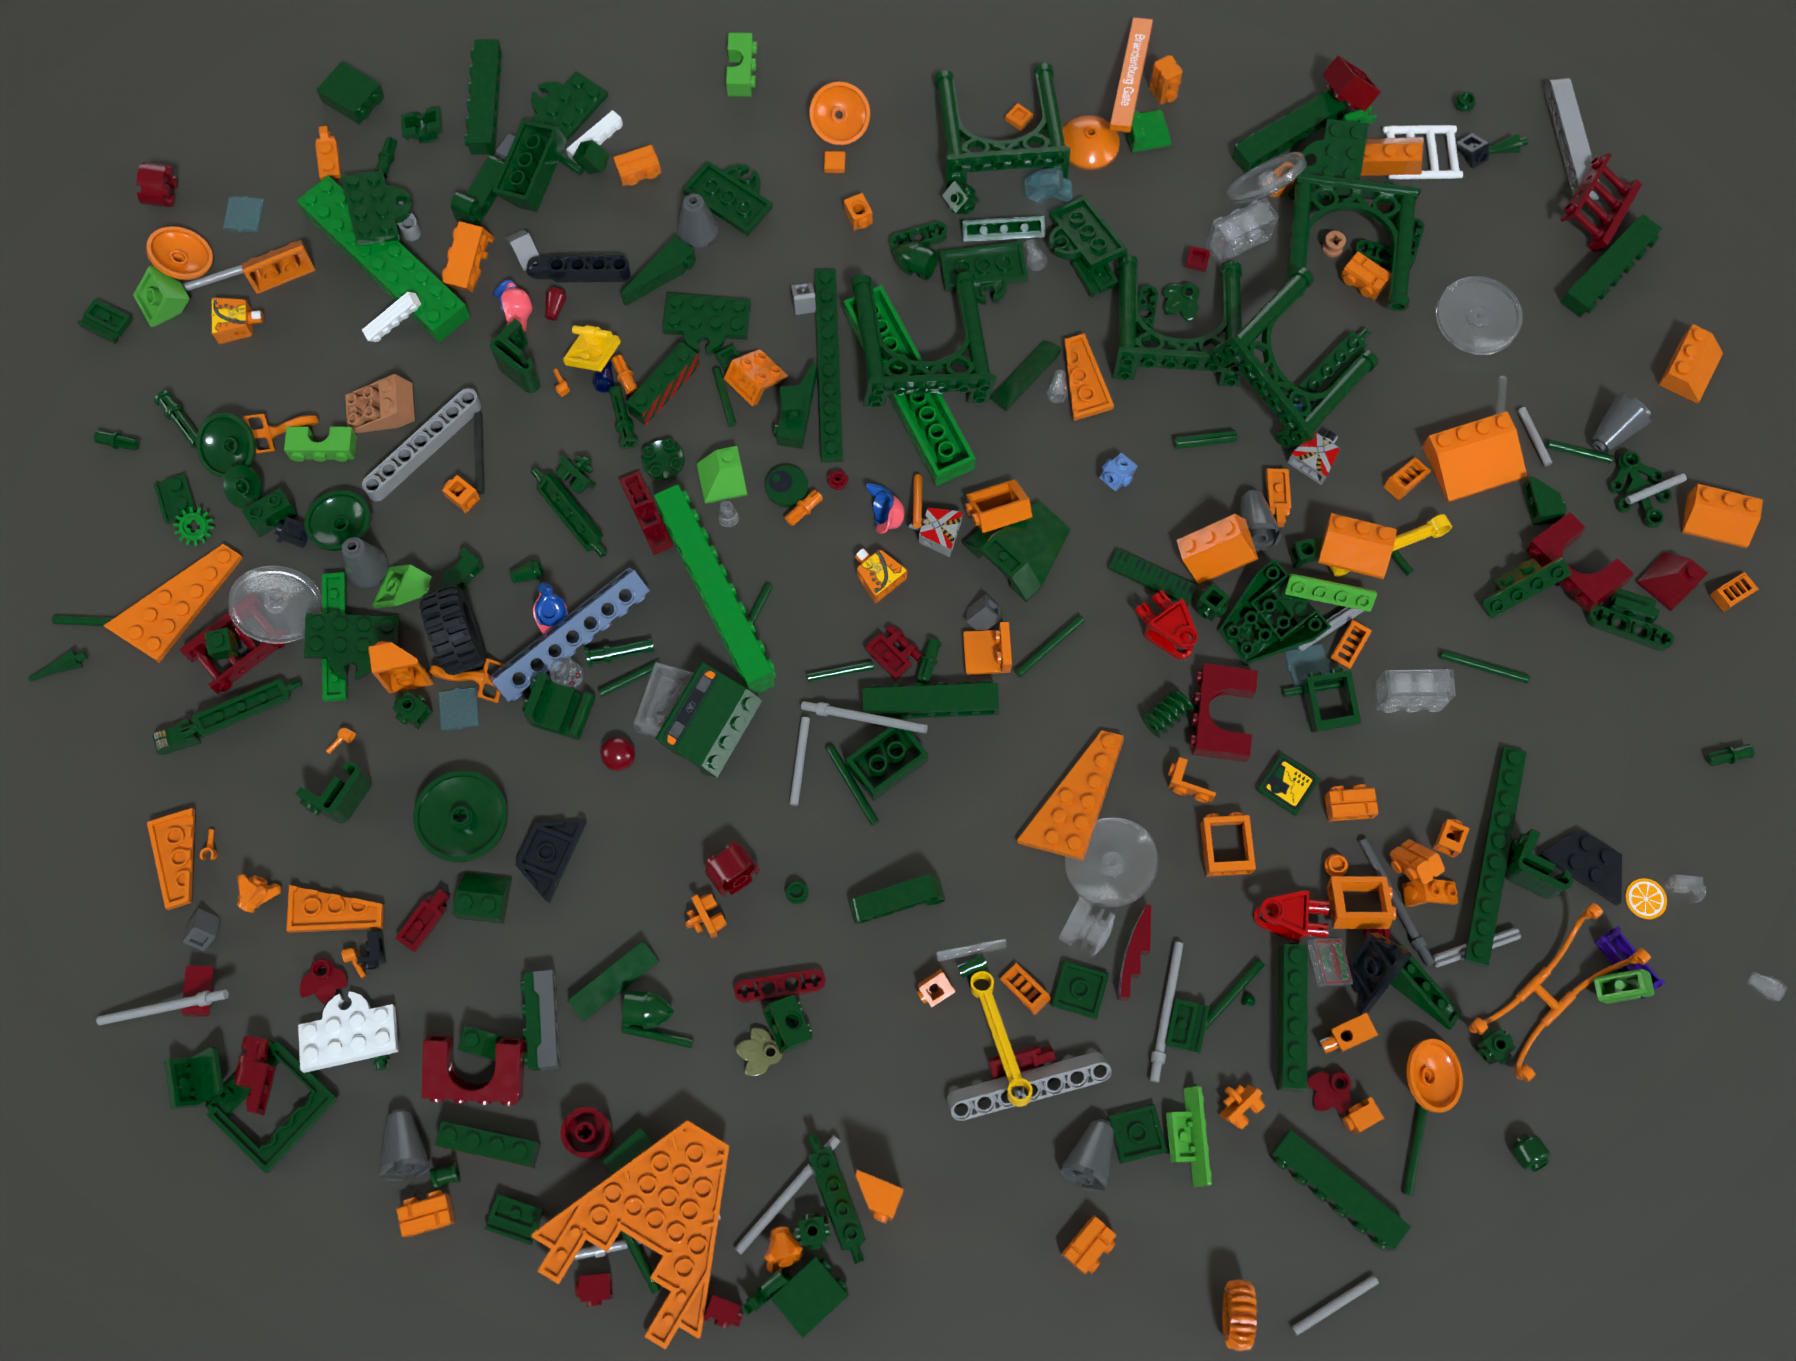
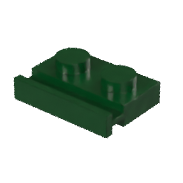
(1097, 280)
(105, 321)
(173, 496)
(1188, 1026)
(514, 1219)

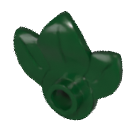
(1180, 302)

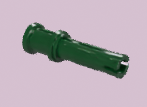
(174, 412)
(624, 425)
(609, 653)

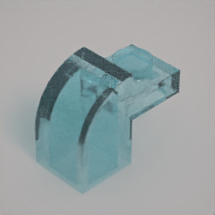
(1046, 184)

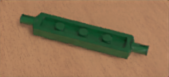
(1334, 363)
(569, 512)
(241, 708)
(836, 1198)

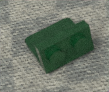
(194, 1079)

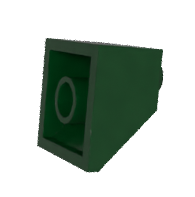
(482, 898)

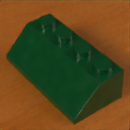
(530, 165)

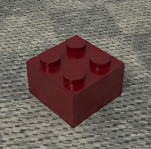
(1350, 84)

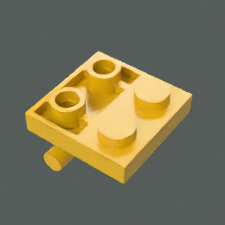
(591, 348)

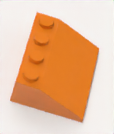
(1476, 456)

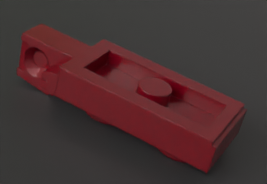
(423, 921)
(1026, 1058)

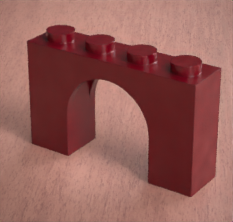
(1586, 589)
(1208, 737)
(442, 1081)

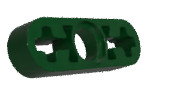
(922, 230)

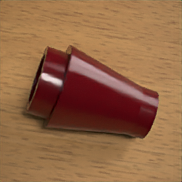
(554, 302)

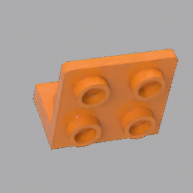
(753, 374)
(988, 651)

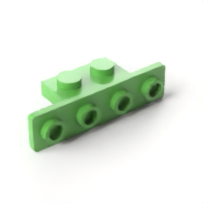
(1330, 592)
(1189, 1137)

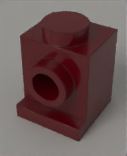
(724, 1312)

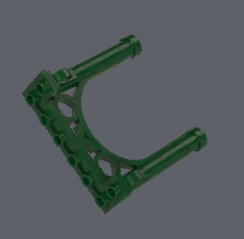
(1005, 153)
(1401, 200)
(1179, 352)
(883, 382)
(1273, 383)

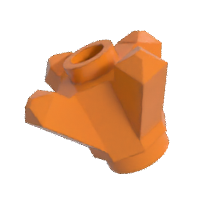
(254, 892)
(782, 1250)

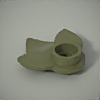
(755, 1052)

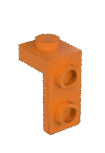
(1182, 788)
(1433, 892)

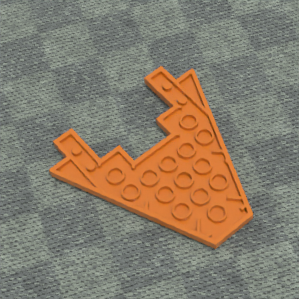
(666, 1202)

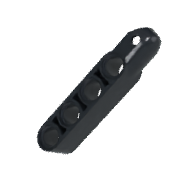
(588, 271)

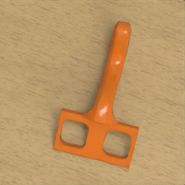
(269, 432)
(479, 677)

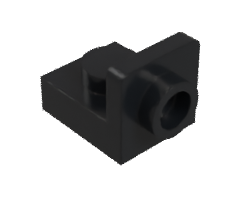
(1475, 148)
(291, 532)
(376, 950)

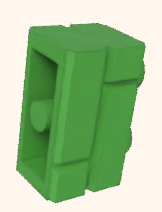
(1624, 986)

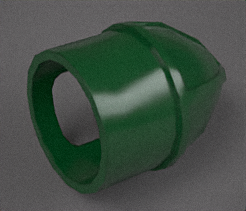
(917, 258)
(645, 1009)

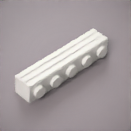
(599, 132)
(391, 317)

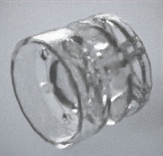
(1087, 927)

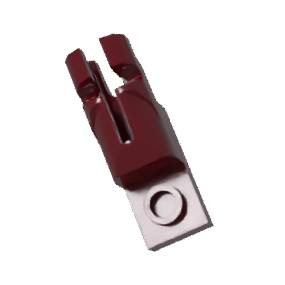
(255, 1074)

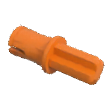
(624, 375)
(803, 508)

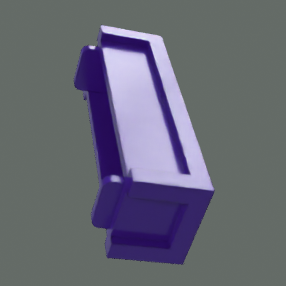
(1617, 949)

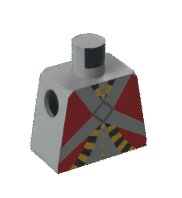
(1316, 456)
(939, 529)

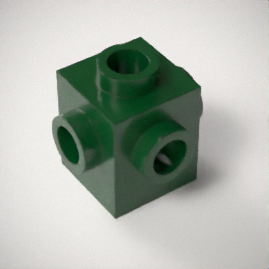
(961, 197)
(1212, 603)
(411, 709)
(1488, 1047)
(823, 1231)

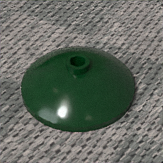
(216, 443)
(331, 513)

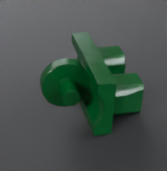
(568, 468)

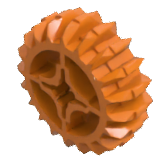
(1239, 1315)

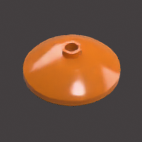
(848, 101)
(1091, 150)
(179, 253)
(1434, 1075)

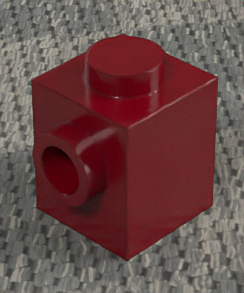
(594, 1289)

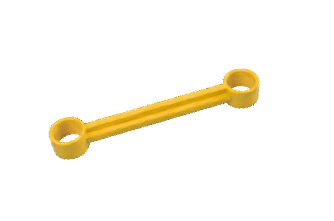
(1435, 527)
(1000, 1038)

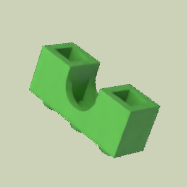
(741, 78)
(338, 446)

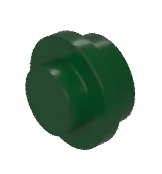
(1465, 101)
(797, 892)

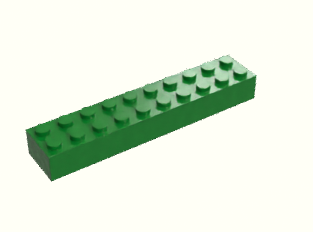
(385, 263)
(923, 415)
(715, 590)

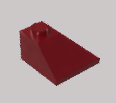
(1671, 579)

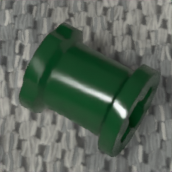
(445, 1175)

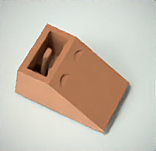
(381, 405)

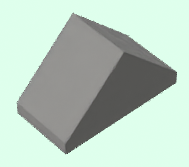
(522, 247)
(803, 298)

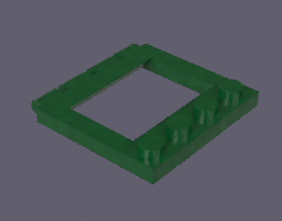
(291, 1131)

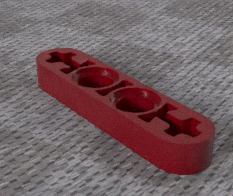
(779, 982)

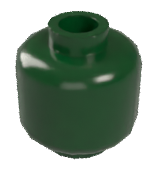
(1531, 1152)

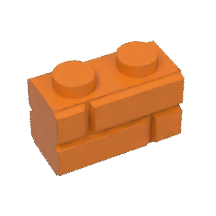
(1165, 79)
(637, 165)
(1365, 276)
(1351, 803)
(1416, 862)
(426, 1214)
(1089, 1245)

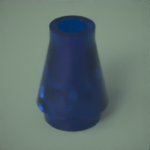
(604, 379)

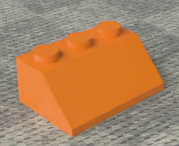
(1393, 156)
(278, 266)
(1692, 364)
(1721, 515)
(1357, 546)
(1217, 548)
(397, 668)
(879, 1196)

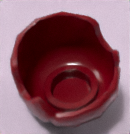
(617, 754)

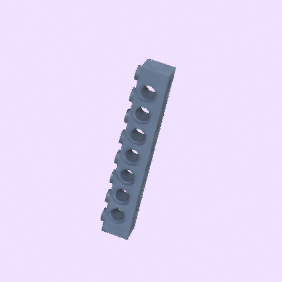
(557, 634)

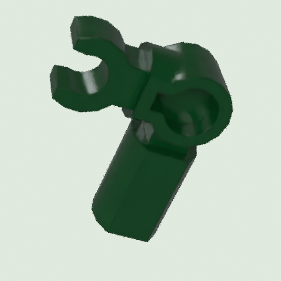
(766, 1291)

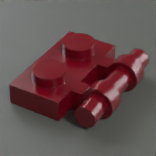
(888, 656)

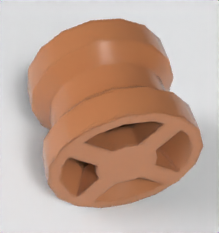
(1330, 248)

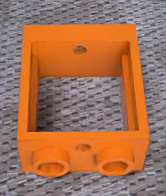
(993, 499)
(1233, 867)
(1360, 920)

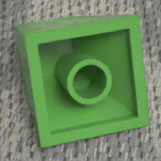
(160, 296)
(722, 475)
(402, 586)

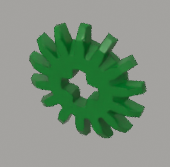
(186, 532)

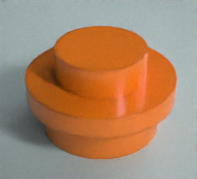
(1336, 865)

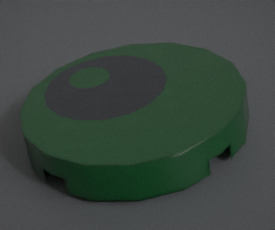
(786, 486)

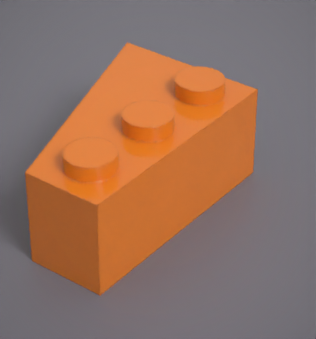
(465, 256)

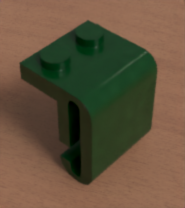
(510, 358)
(557, 708)
(338, 798)
(1532, 871)

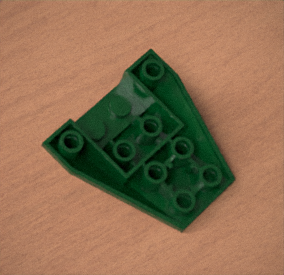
(1023, 549)
(1269, 620)

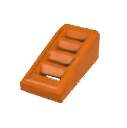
(1397, 487)
(1723, 600)
(1359, 628)
(1039, 1003)

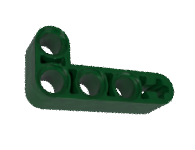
(479, 198)
(897, 898)

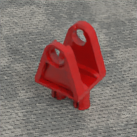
(1169, 627)
(1291, 916)

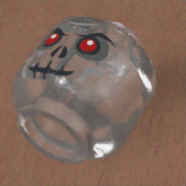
(566, 672)

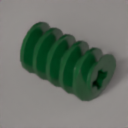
(1166, 712)

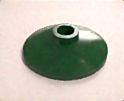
(235, 486)

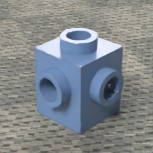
(1118, 472)

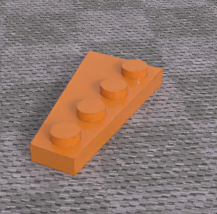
(1086, 383)
(173, 854)
(322, 911)

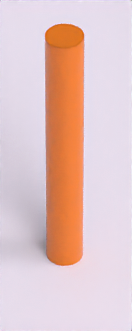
(917, 501)

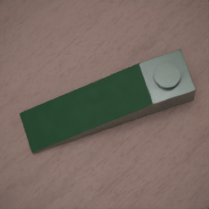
(663, 268)
(793, 432)
(1425, 993)

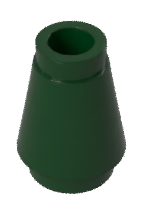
(528, 571)

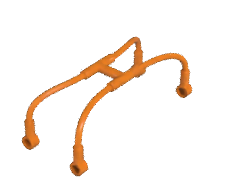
(1480, 1026)

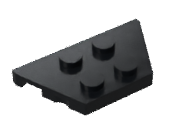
(548, 854)
(1589, 863)
(1375, 968)

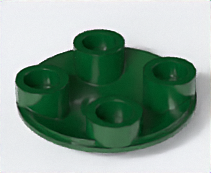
(663, 459)

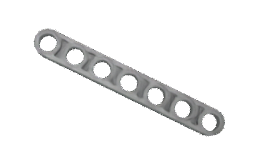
(1569, 131)
(417, 454)
(1040, 1089)

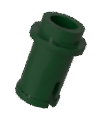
(972, 966)

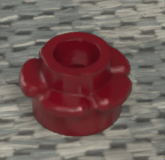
(837, 485)

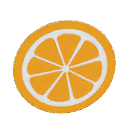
(1646, 898)

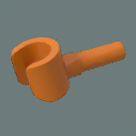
(561, 388)
(343, 734)
(209, 847)
(351, 955)

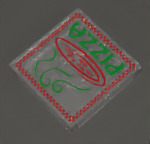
(1330, 962)

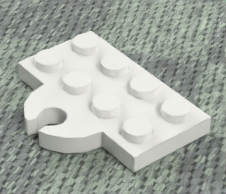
(347, 1034)

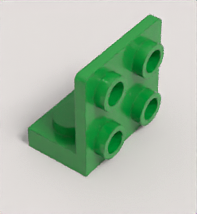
(1148, 131)

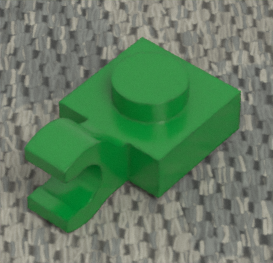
(1360, 116)

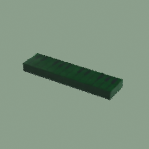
(1152, 576)

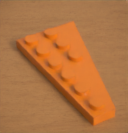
(167, 612)
(1071, 812)

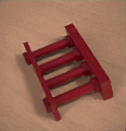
(1617, 205)
(222, 682)

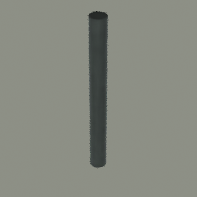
(479, 456)

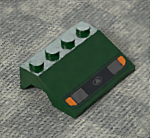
(708, 720)

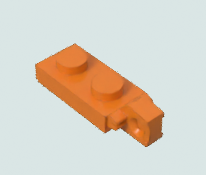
(327, 154)
(1278, 494)

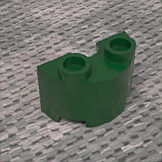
(422, 127)

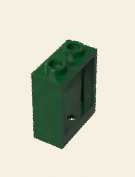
(1312, 703)

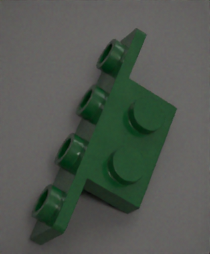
(1524, 583)

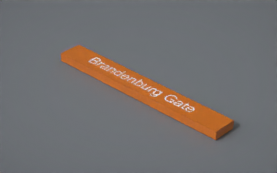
(1131, 75)

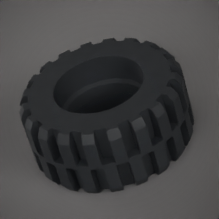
(452, 630)

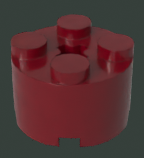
(156, 184)
(731, 869)
(578, 1122)

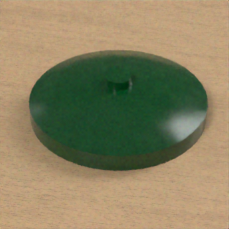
(460, 816)

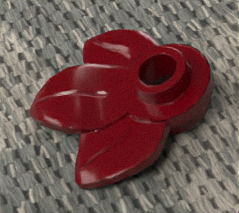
(323, 985)
(1329, 1095)

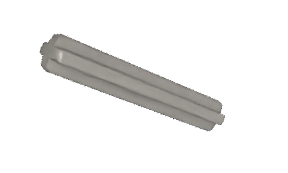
(1335, 622)
(1458, 952)

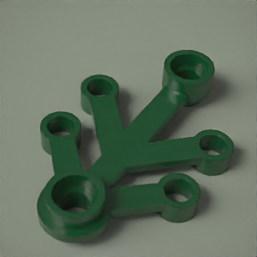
(1638, 484)

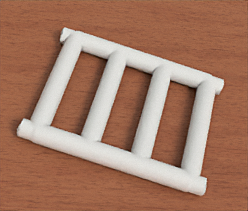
(1430, 131)

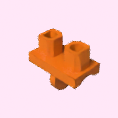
(702, 905)
(1238, 1102)

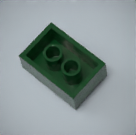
(886, 761)

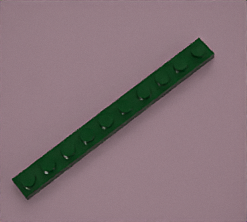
(828, 366)
(1495, 857)

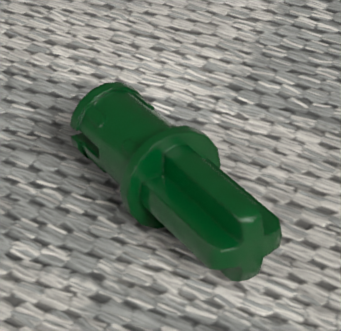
(386, 156)
(116, 440)
(928, 660)
(1730, 755)

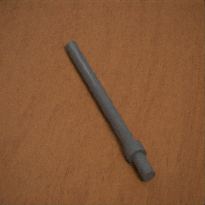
(1418, 942)

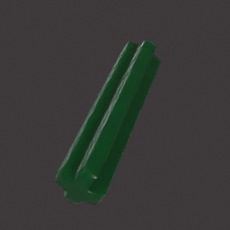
(1205, 439)

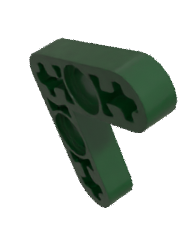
(1380, 248)

